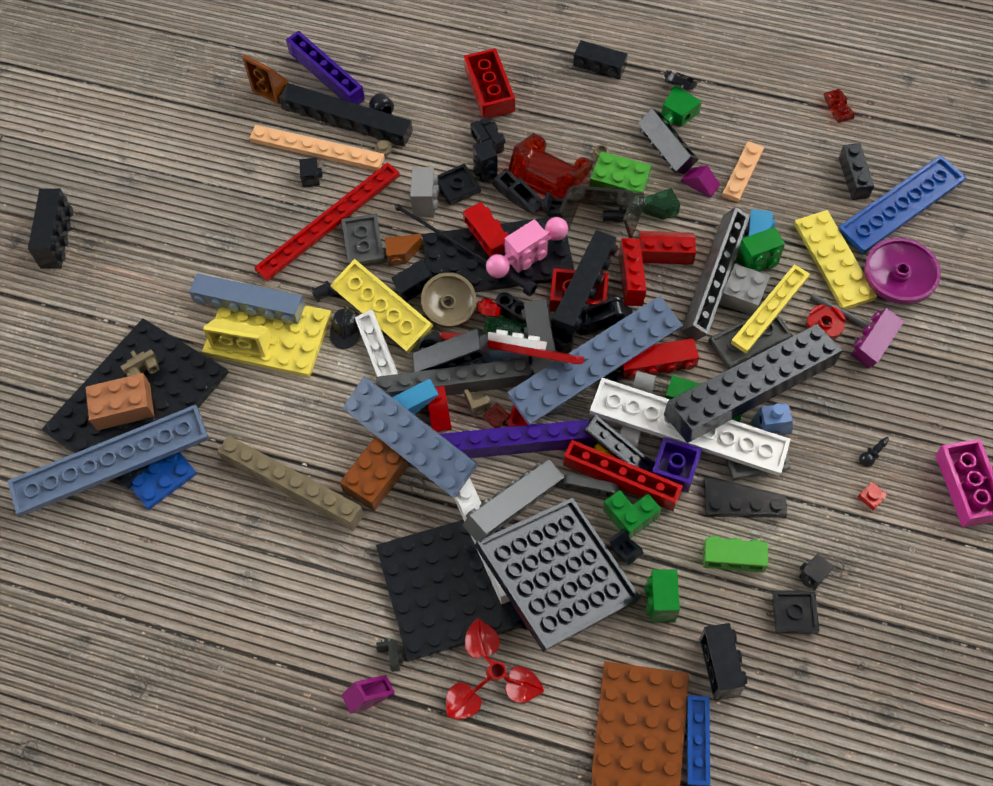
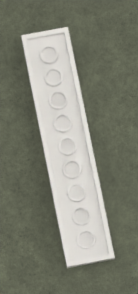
(730, 441)

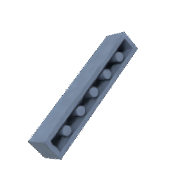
(247, 298)

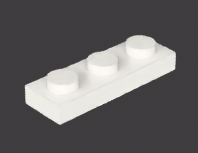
(517, 339)

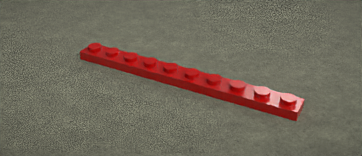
(326, 222)

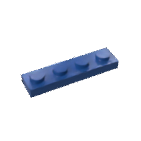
(698, 740)

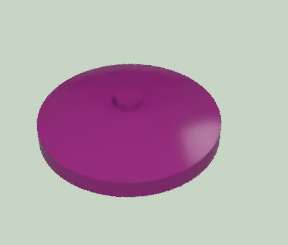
(902, 271)

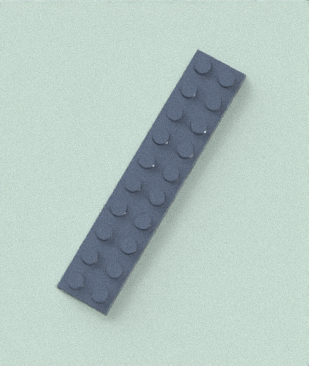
(601, 357)
(107, 460)

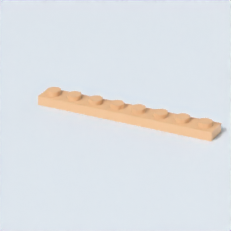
(317, 148)

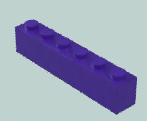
(324, 68)

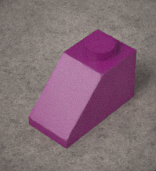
(367, 693)

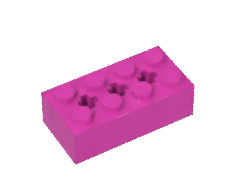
(968, 480)

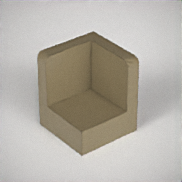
(477, 402)

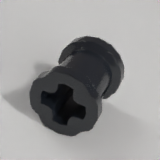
(322, 291)

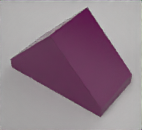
(702, 180)

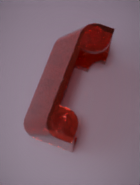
(544, 171)

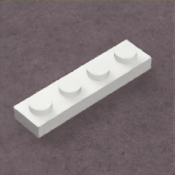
(375, 344)

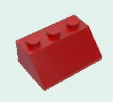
(668, 247)

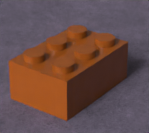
(374, 474)

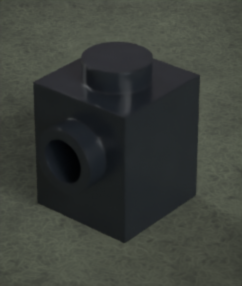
(310, 172)
(815, 571)

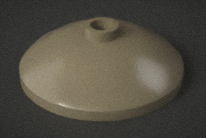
(449, 288)

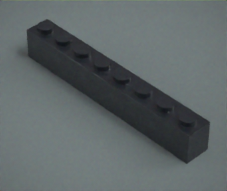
(346, 114)

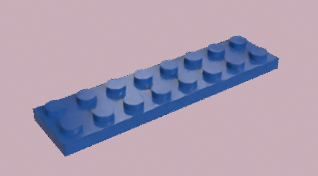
(901, 204)

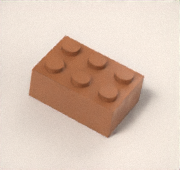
(119, 401)

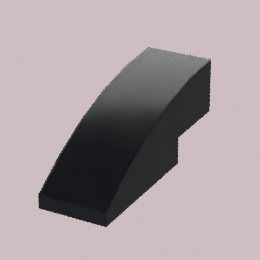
(517, 191)

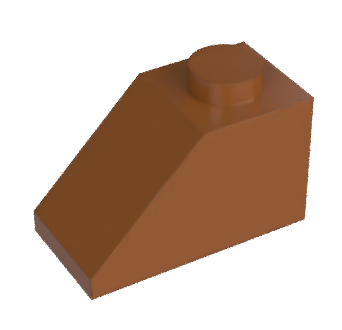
(402, 248)

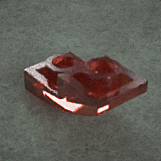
(838, 105)

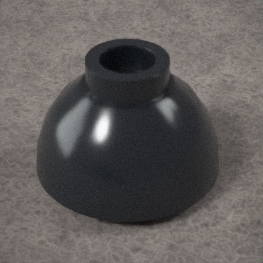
(429, 339)

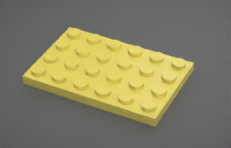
(292, 345)

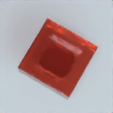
(496, 416)

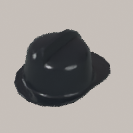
(344, 328)

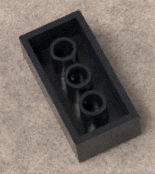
(50, 228)

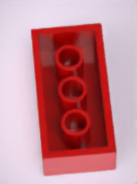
(489, 83)

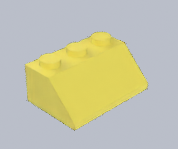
(238, 337)

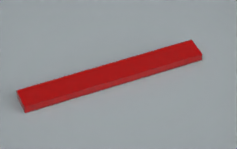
(541, 353)

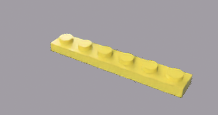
(770, 309)

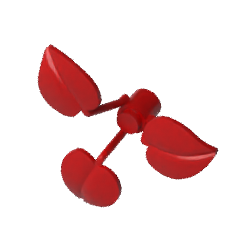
(521, 685)

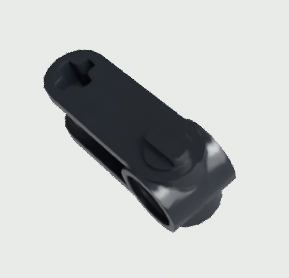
(602, 316)

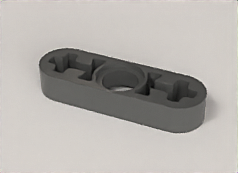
(589, 486)

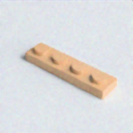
(743, 172)

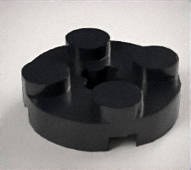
(686, 81)

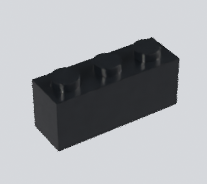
(600, 59)
(856, 171)

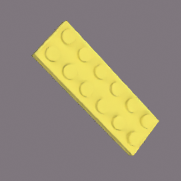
(835, 260)
(393, 314)

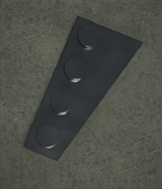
(735, 500)

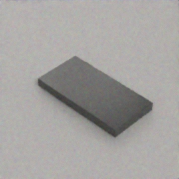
(732, 356)

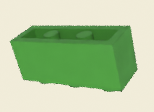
(735, 554)

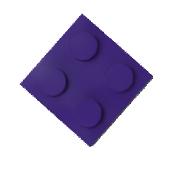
(677, 462)

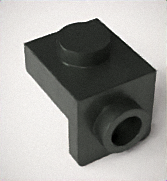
(395, 655)

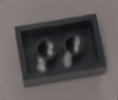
(722, 661)

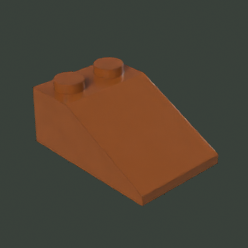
(264, 80)

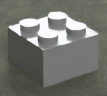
(424, 191)
(744, 289)

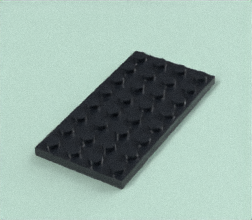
(447, 257)

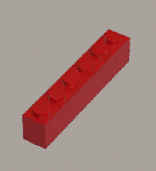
(625, 475)

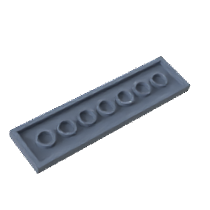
(410, 437)

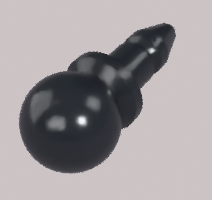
(868, 458)

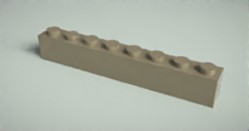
(291, 483)

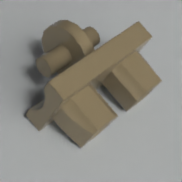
(140, 363)

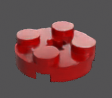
(826, 313)

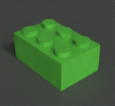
(620, 173)

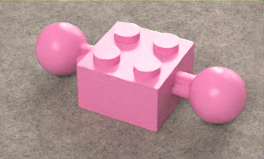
(526, 246)

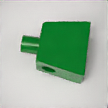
(680, 107)

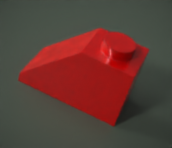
(439, 412)

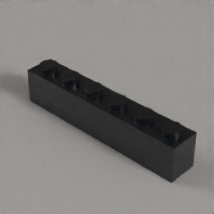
(584, 283)

